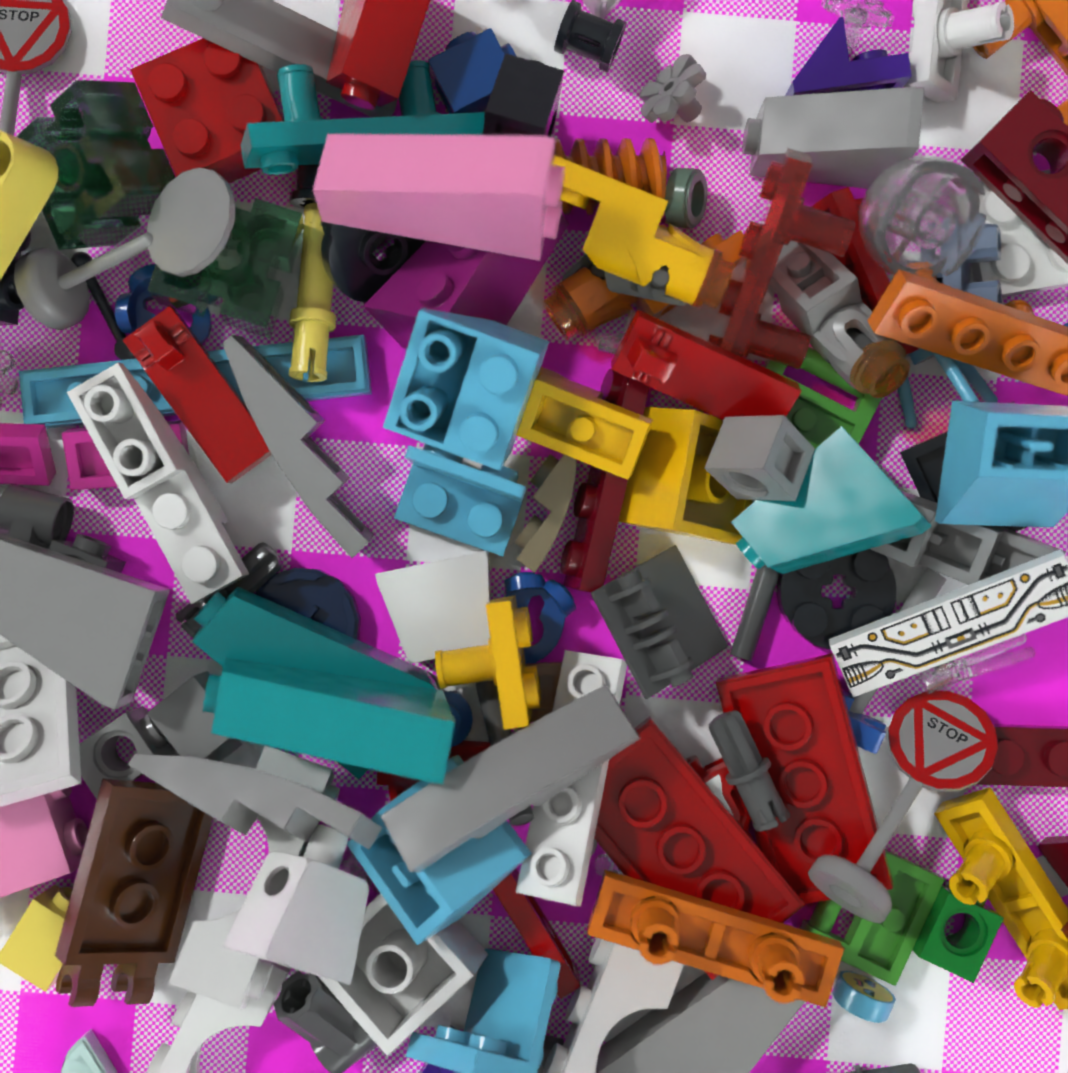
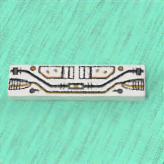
(954, 624)

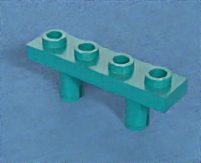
(303, 134)

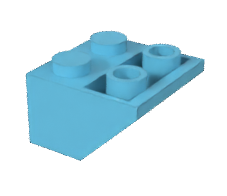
(465, 385)
(1004, 465)
(448, 887)

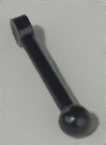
(120, 347)

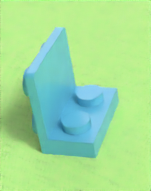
(460, 499)
(503, 1020)

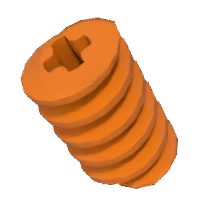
(640, 171)

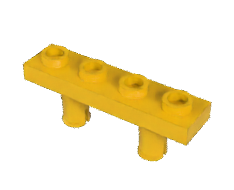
(1006, 871)

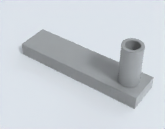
(266, 36)

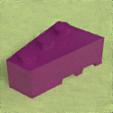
(457, 283)

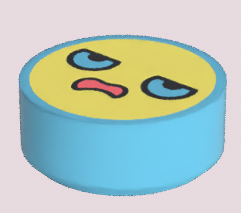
(863, 997)

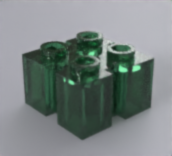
(102, 162)
(247, 293)

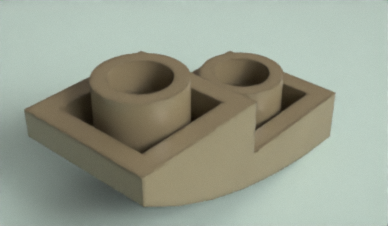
(555, 488)

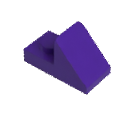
(832, 71)

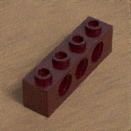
(1007, 167)

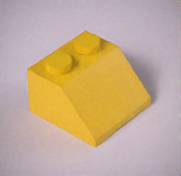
(670, 483)

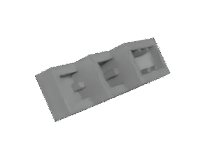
(285, 425)
(963, 551)
(509, 778)
(241, 794)

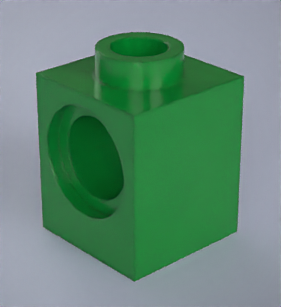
(965, 950)

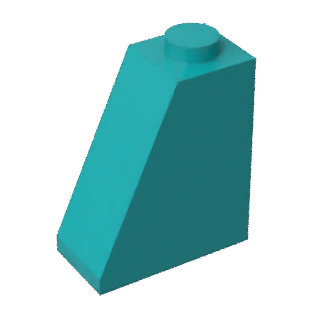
(839, 511)

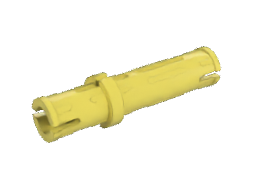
(313, 314)

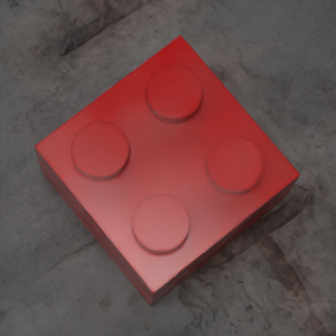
(202, 106)

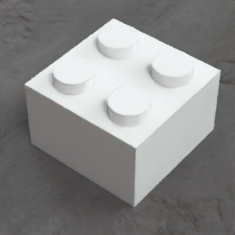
(403, 982)

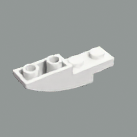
(161, 479)

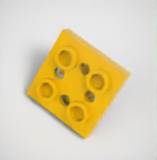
(498, 661)

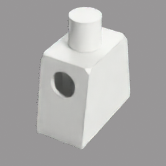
(439, 605)
(304, 910)

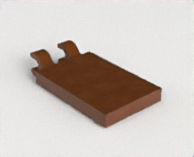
(130, 890)

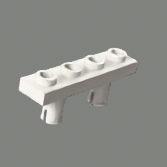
(942, 33)
(566, 824)

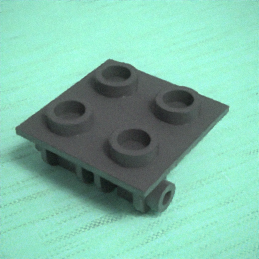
(660, 621)

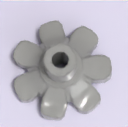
(674, 91)

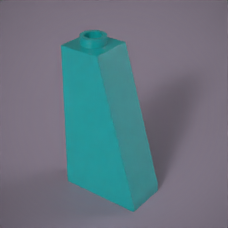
(268, 633)
(334, 717)

